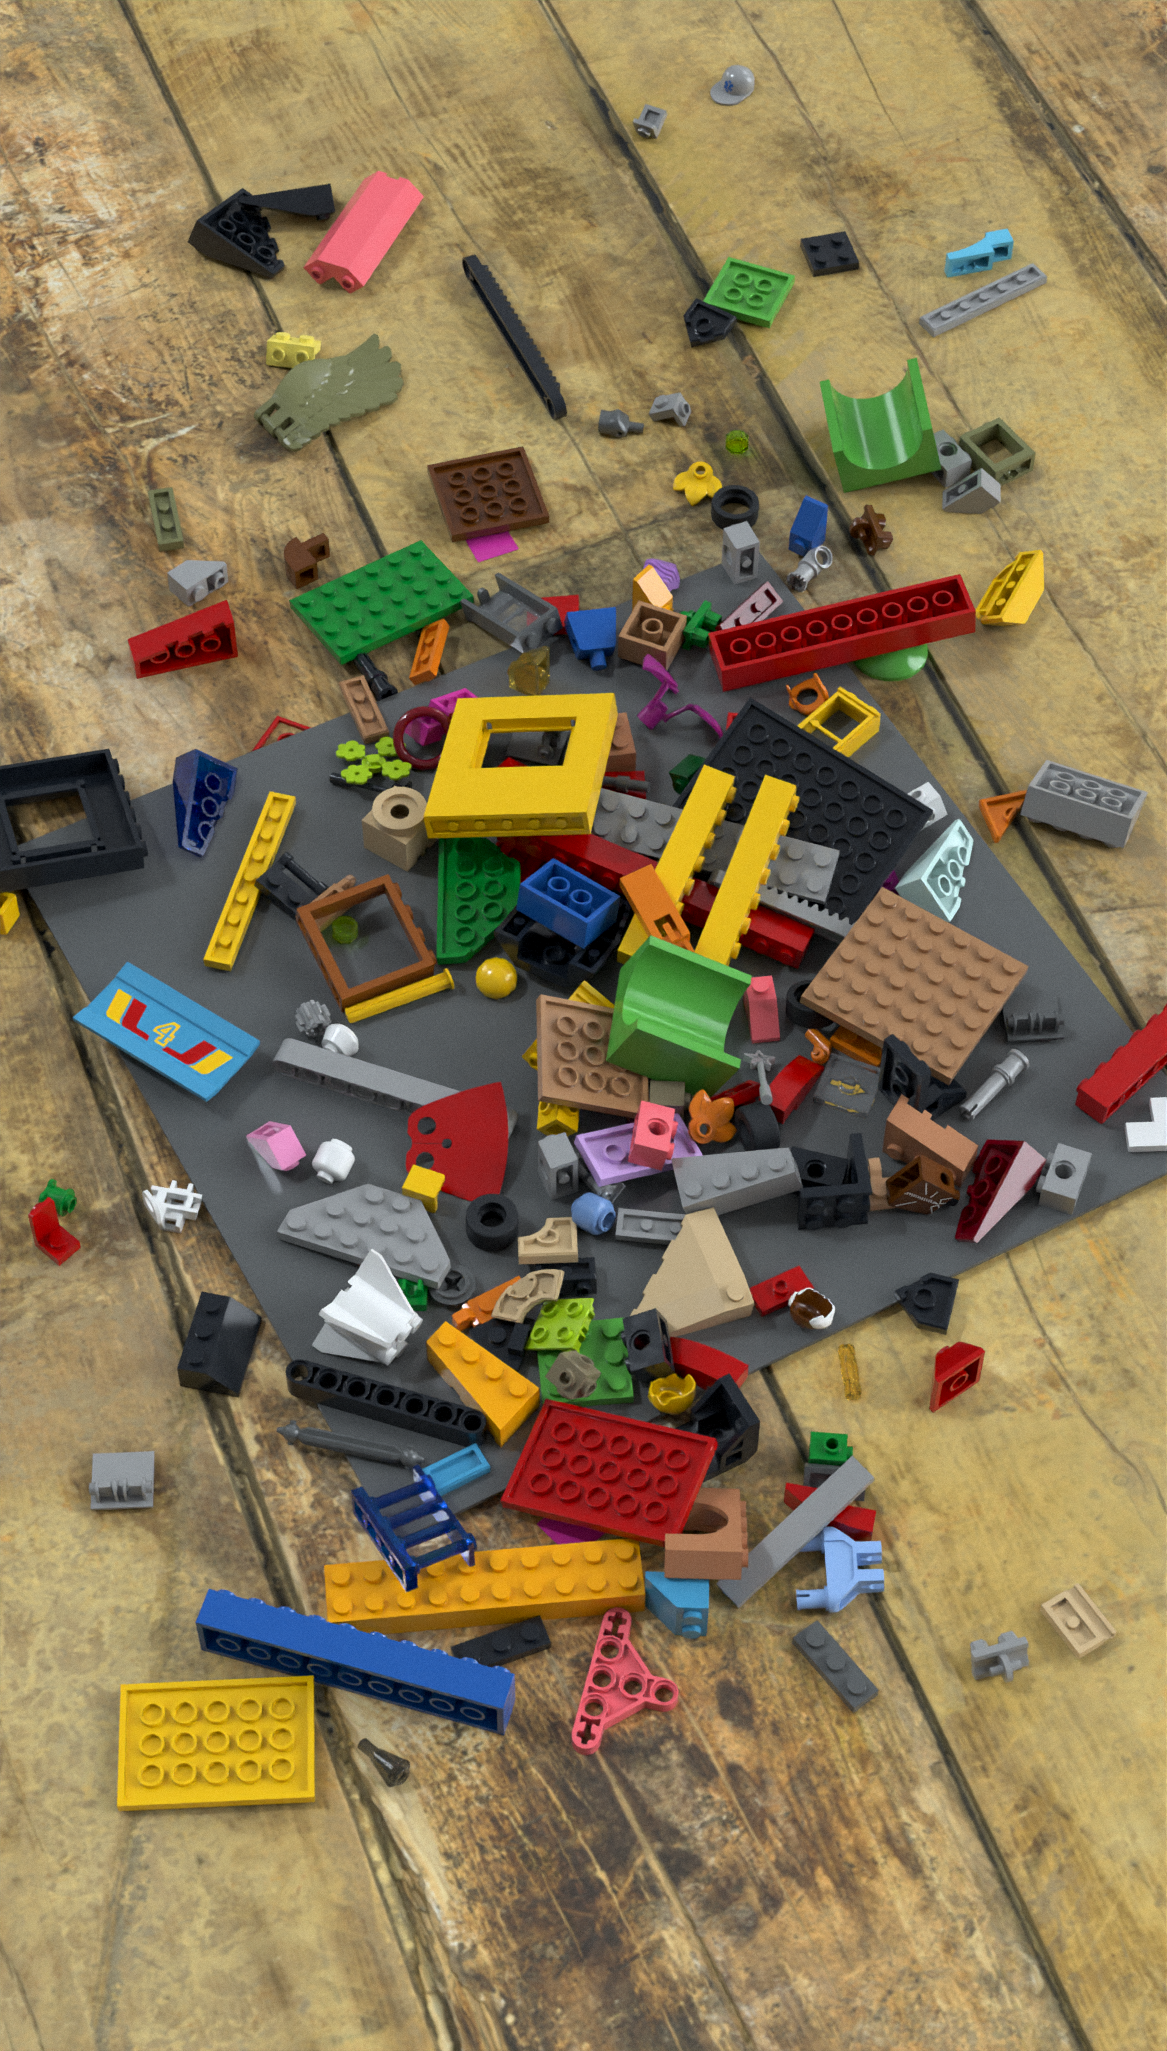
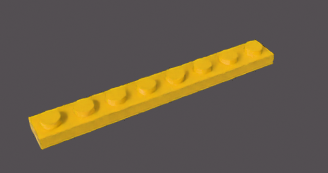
(243, 894)

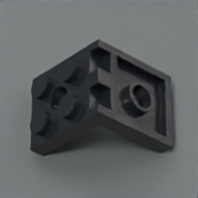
(839, 1204)

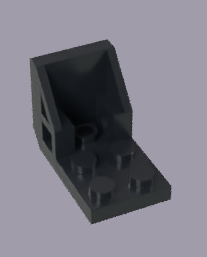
(908, 1076)
(728, 1418)

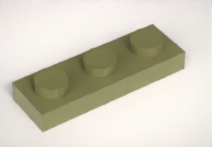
(165, 519)

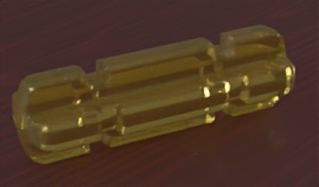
(849, 1371)

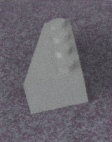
(735, 1179)

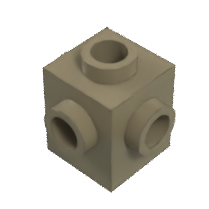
(573, 1375)

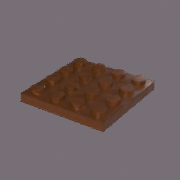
(488, 494)

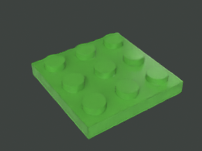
(750, 291)
(607, 1351)

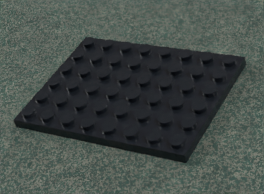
(837, 804)

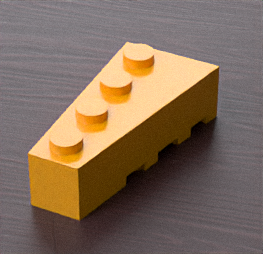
(483, 1381)

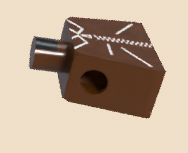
(922, 1187)

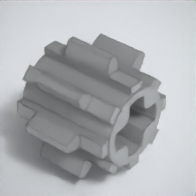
(312, 1018)

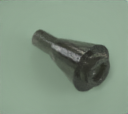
(391, 1767)

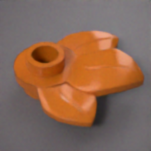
(714, 1116)

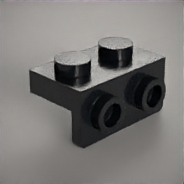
(579, 1276)

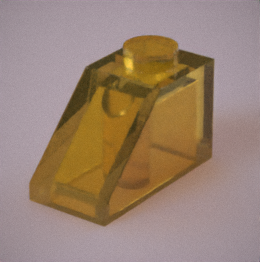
(530, 672)

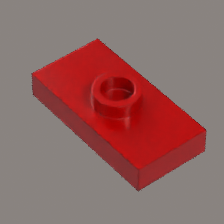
(777, 1290)

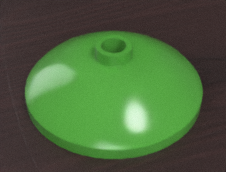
(894, 665)

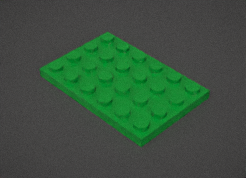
(380, 602)

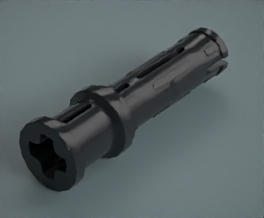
(376, 679)

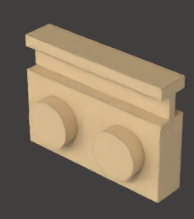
(1078, 1621)

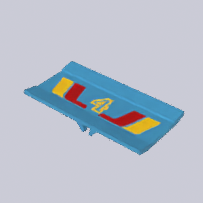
(168, 1032)

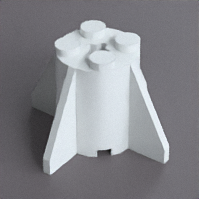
(369, 1317)

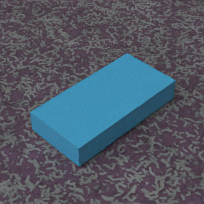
(458, 1469)

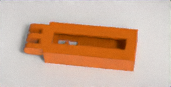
(652, 903)

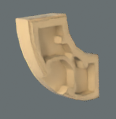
(527, 1293)

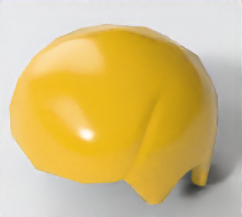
(496, 978)
(672, 1393)

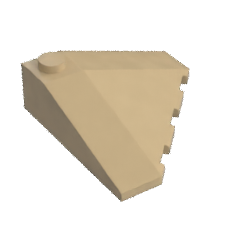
(698, 1279)

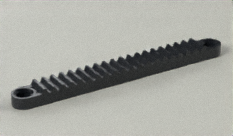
(515, 336)

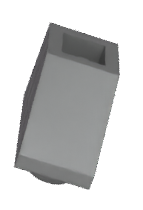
(196, 579)

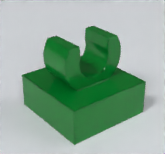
(415, 1293)

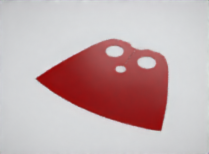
(479, 1137)

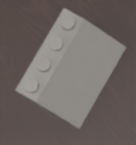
(1083, 804)

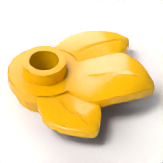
(697, 485)

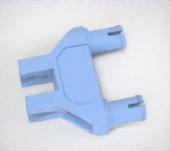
(842, 1575)

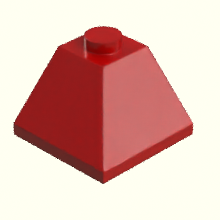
(955, 1372)

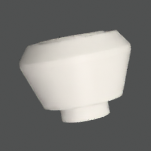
(340, 1040)

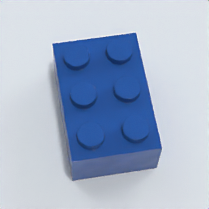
(568, 903)

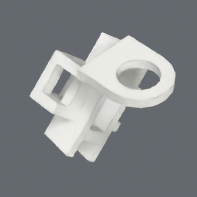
(172, 1210)

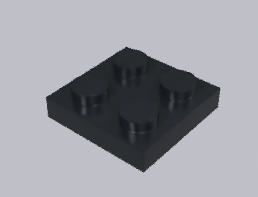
(829, 254)

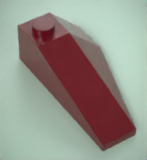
(1002, 1178)

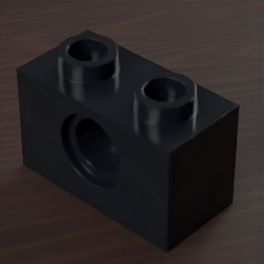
(829, 1168)
(657, 1358)

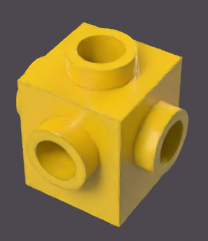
(557, 1119)

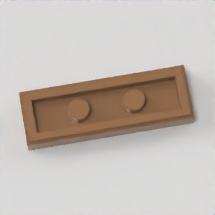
(363, 709)

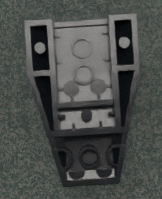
(553, 956)

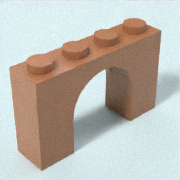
(714, 1554)

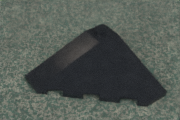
(237, 237)

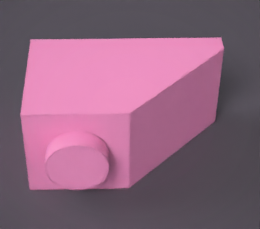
(277, 1145)

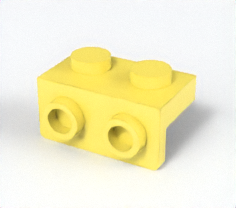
(290, 351)

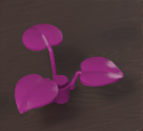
(656, 709)

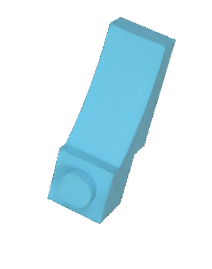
(980, 256)

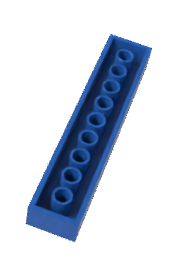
(357, 1661)

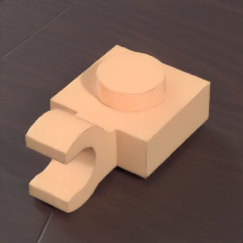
(879, 1193)

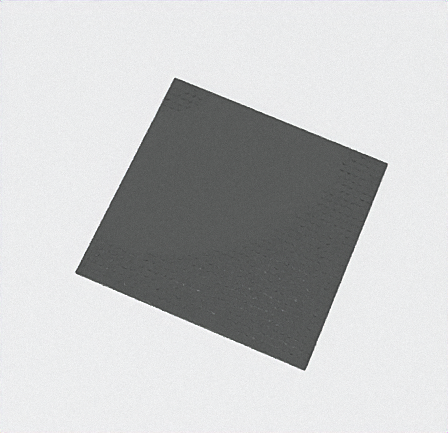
(463, 1040)

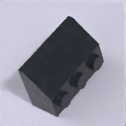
(218, 1345)

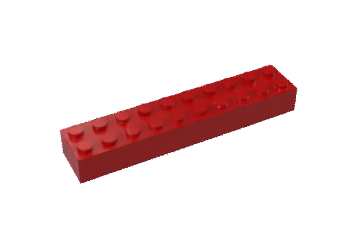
(842, 632)

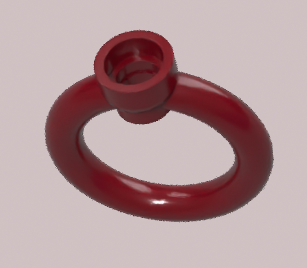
(398, 733)

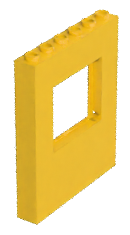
(521, 799)

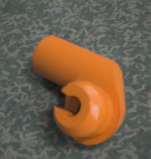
(821, 1048)

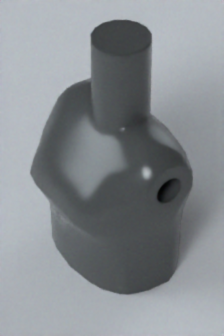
(617, 423)

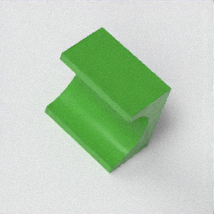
(881, 435)
(675, 1016)

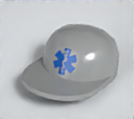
(734, 86)

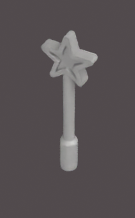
(762, 1063)

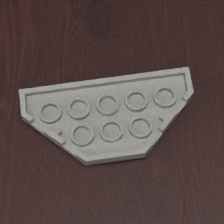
(367, 1220)

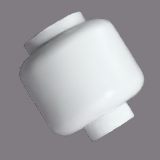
(333, 1161)

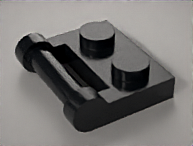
(284, 890)

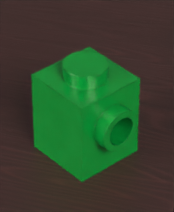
(829, 1448)

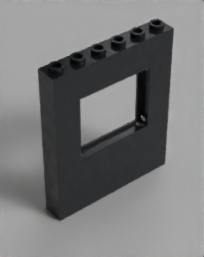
(107, 810)

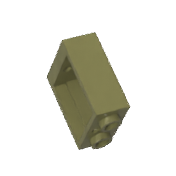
(1008, 469)

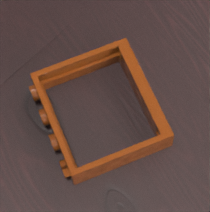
(408, 975)

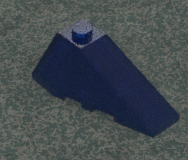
(200, 794)

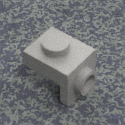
(650, 121)
(671, 406)

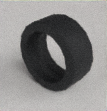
(734, 494)
(800, 1014)

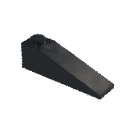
(306, 201)

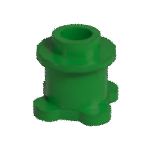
(64, 1199)

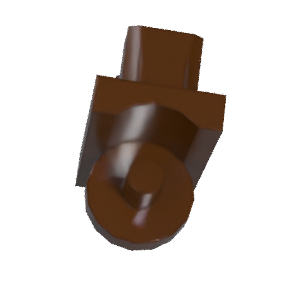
(870, 530)

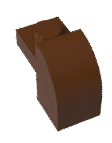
(303, 557)

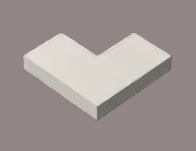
(1149, 1135)

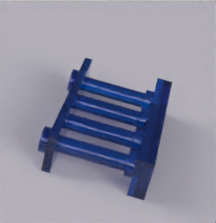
(394, 1547)

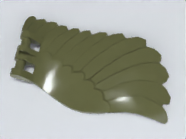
(330, 392)

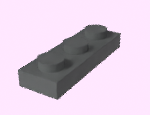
(835, 1666)

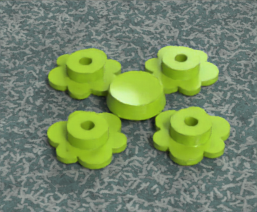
(371, 763)

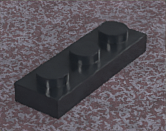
(506, 1644)

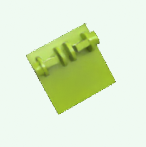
(561, 1325)

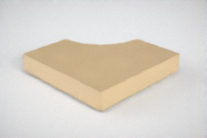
(552, 1244)

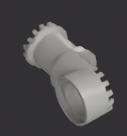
(809, 568)

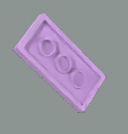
(608, 1152)

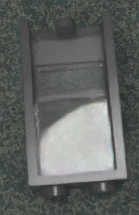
(514, 615)

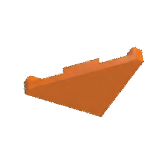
(1001, 811)

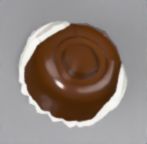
(811, 1309)

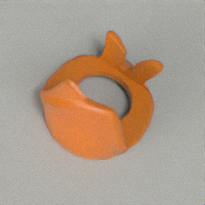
(812, 683)

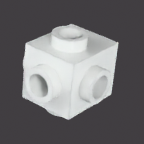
(928, 796)

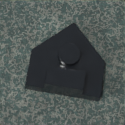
(707, 323)
(929, 1301)
(504, 1339)

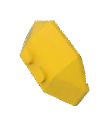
(1013, 591)

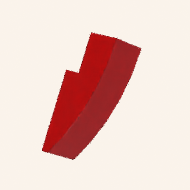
(792, 1086)
(705, 1363)
(852, 1521)

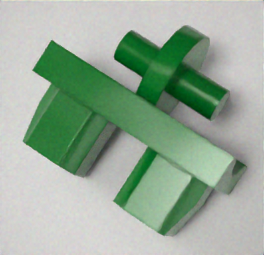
(696, 624)

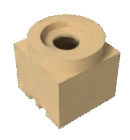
(397, 827)

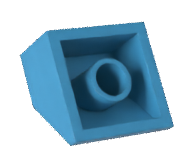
(678, 1603)

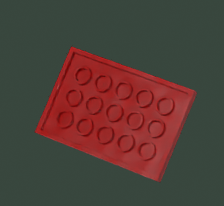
(609, 1473)

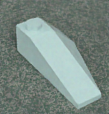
(937, 875)

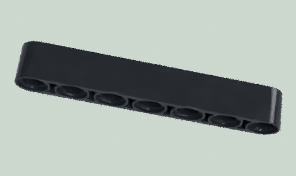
(375, 1393)

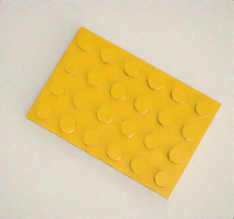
(216, 1743)

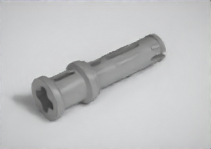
(1001, 1076)

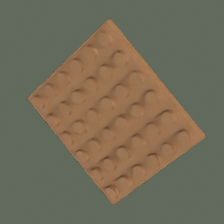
(915, 980)

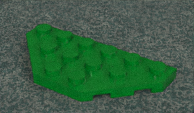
(474, 895)

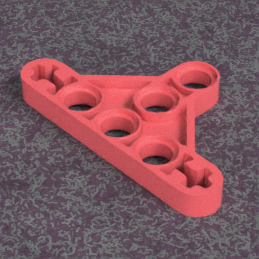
(613, 1698)

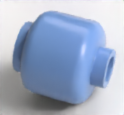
(593, 1213)

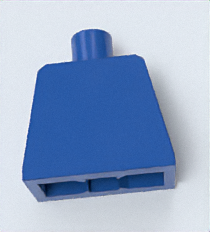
(592, 634)

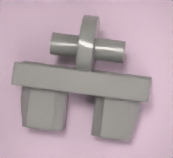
(999, 1659)

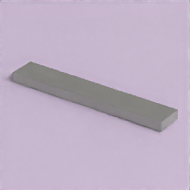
(982, 300)
(798, 1530)

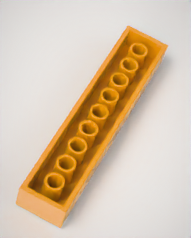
(497, 1590)

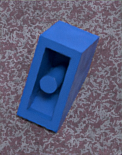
(809, 526)

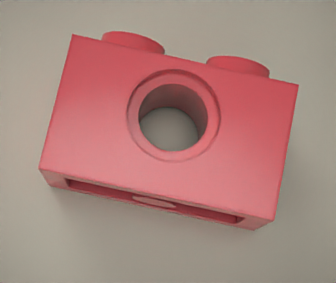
(652, 1135)

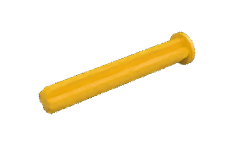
(399, 996)

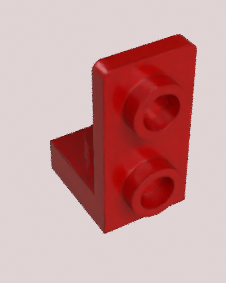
(49, 1235)

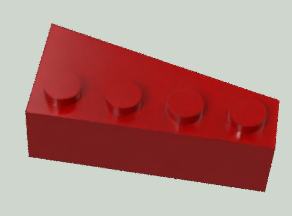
(185, 642)

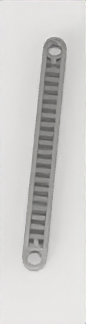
(824, 925)

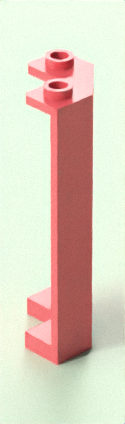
(364, 231)

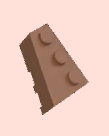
(915, 1134)

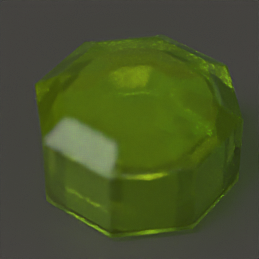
(736, 441)
(344, 929)

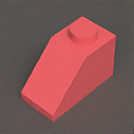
(762, 1010)

